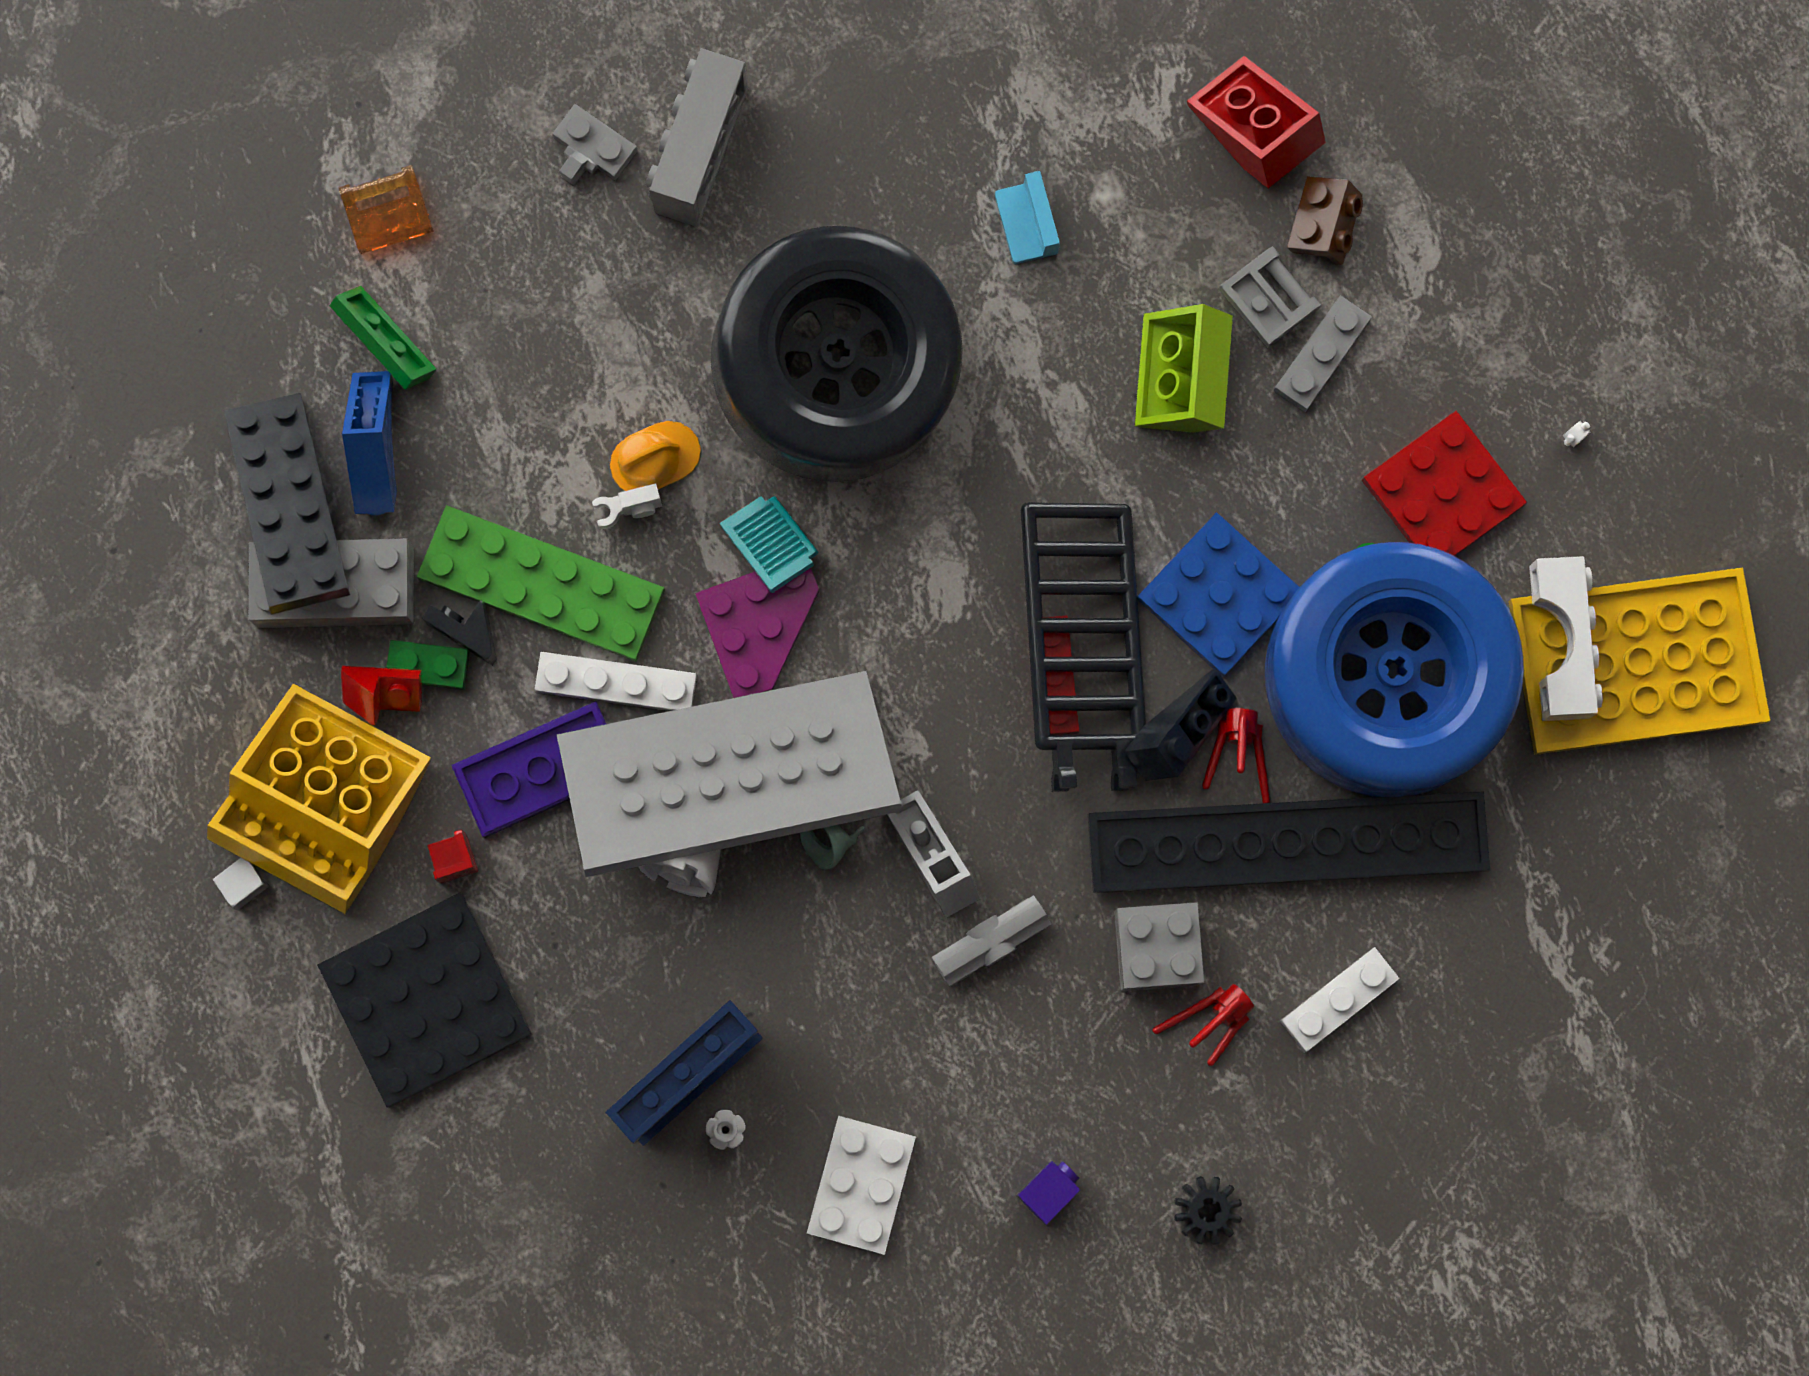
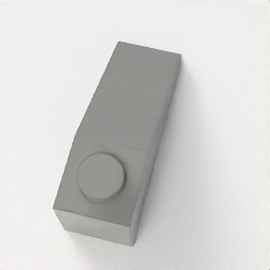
(933, 855)

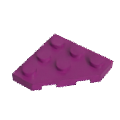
(756, 627)

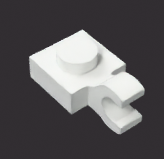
(638, 502)

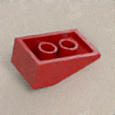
(1258, 121)

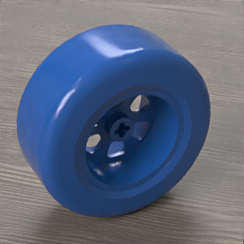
(1467, 631)

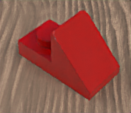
(376, 689)

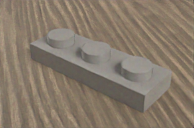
(1322, 353)

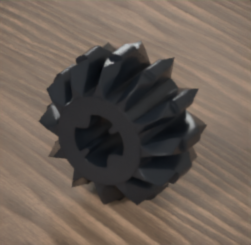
(1218, 1218)

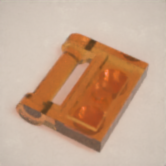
(389, 221)

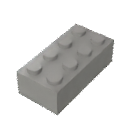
(698, 136)
(378, 583)

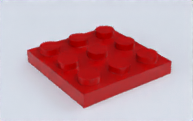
(1444, 488)

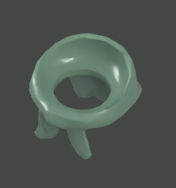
(825, 856)

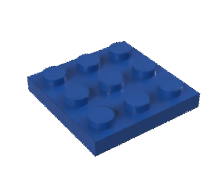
(1219, 594)

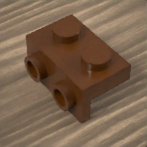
(1326, 218)

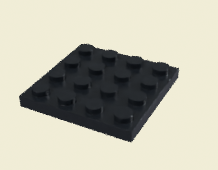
(424, 1000)

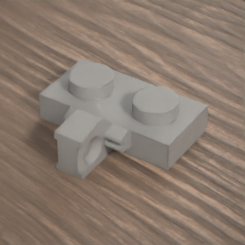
(591, 146)

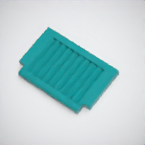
(770, 542)

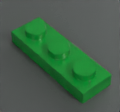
(382, 337)

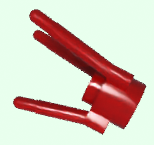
(1241, 728)
(1230, 1007)

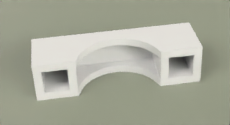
(1562, 589)

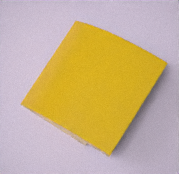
(317, 798)

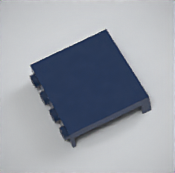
(684, 1074)

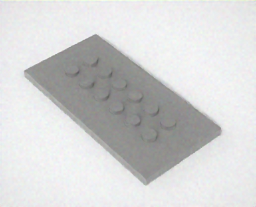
(727, 773)

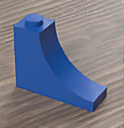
(369, 443)

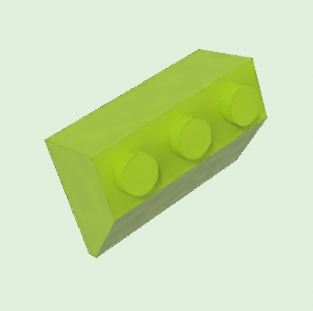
(1184, 369)

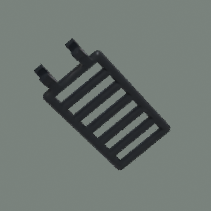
(1063, 774)

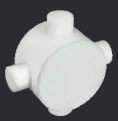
(1576, 434)

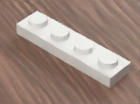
(614, 682)

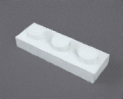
(1339, 999)

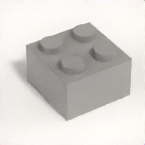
(1159, 946)

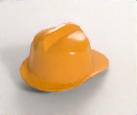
(655, 455)

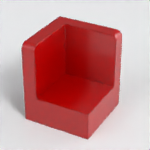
(452, 858)

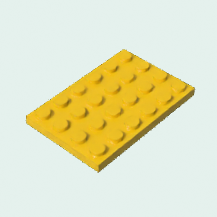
(1670, 661)

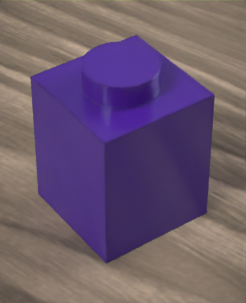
(1050, 1191)

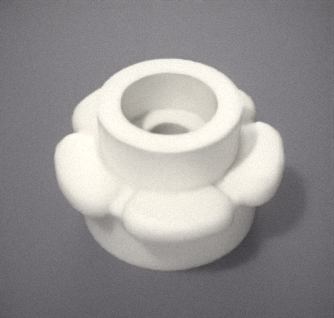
(715, 1125)

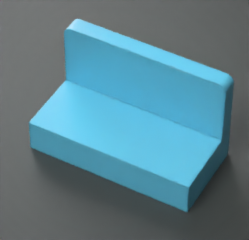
(1027, 220)

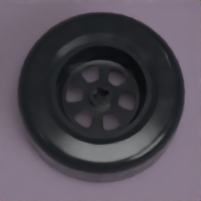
(813, 275)

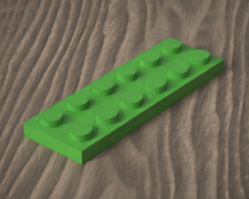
(541, 583)

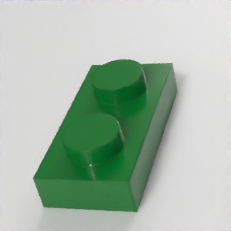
(438, 664)

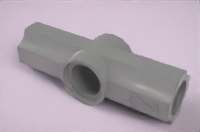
(991, 941)

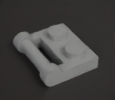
(1259, 302)

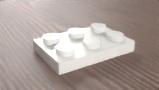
(861, 1185)

